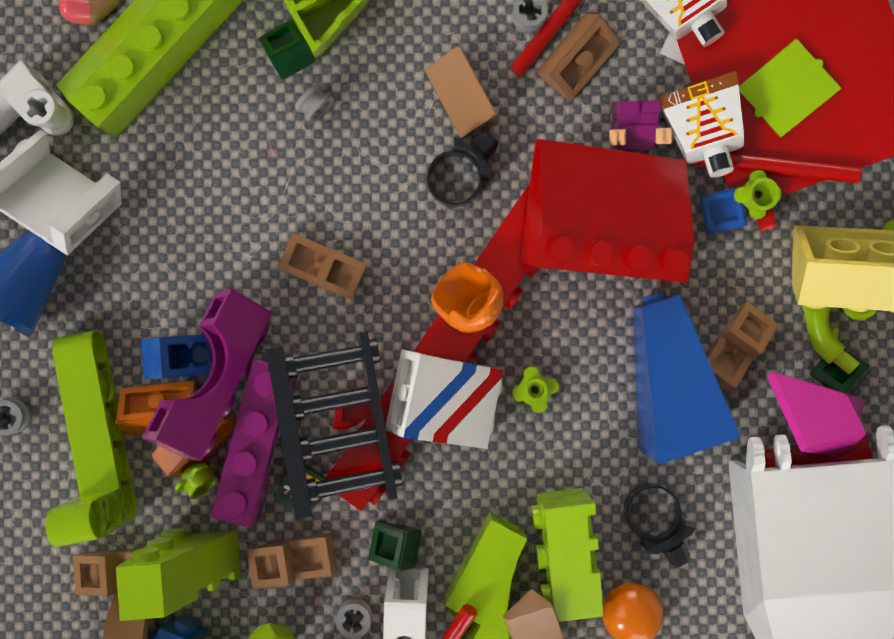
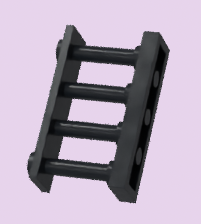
(300, 450)

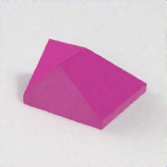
(819, 416)

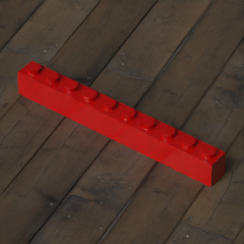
(442, 340)

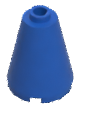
(26, 280)

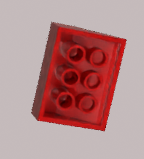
(608, 213)

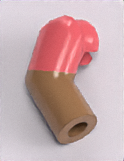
(86, 11)

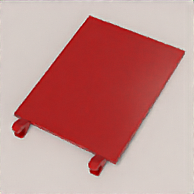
(855, 50)

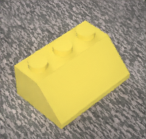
(843, 268)

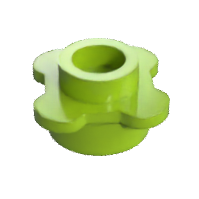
(769, 193)
(538, 400)
(198, 480)

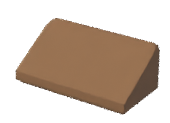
(579, 56)
(460, 93)
(533, 619)

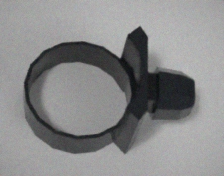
(483, 148)
(670, 541)

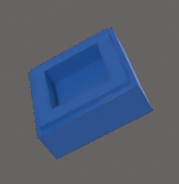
(722, 212)

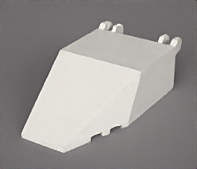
(815, 543)

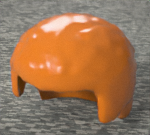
(468, 298)

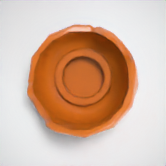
(632, 612)

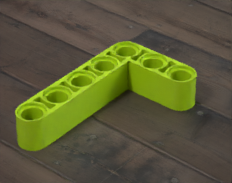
(95, 441)

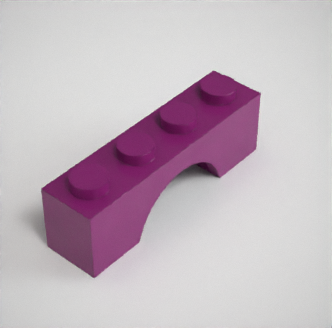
(233, 330)
(250, 452)

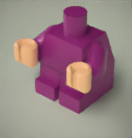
(637, 126)

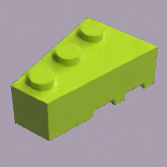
(323, 20)
(568, 553)
(173, 569)

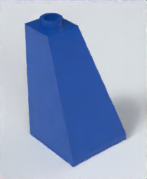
(675, 386)

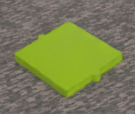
(789, 88)

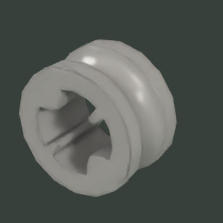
(520, 20)
(314, 103)
(20, 410)
(353, 631)

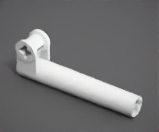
(31, 97)

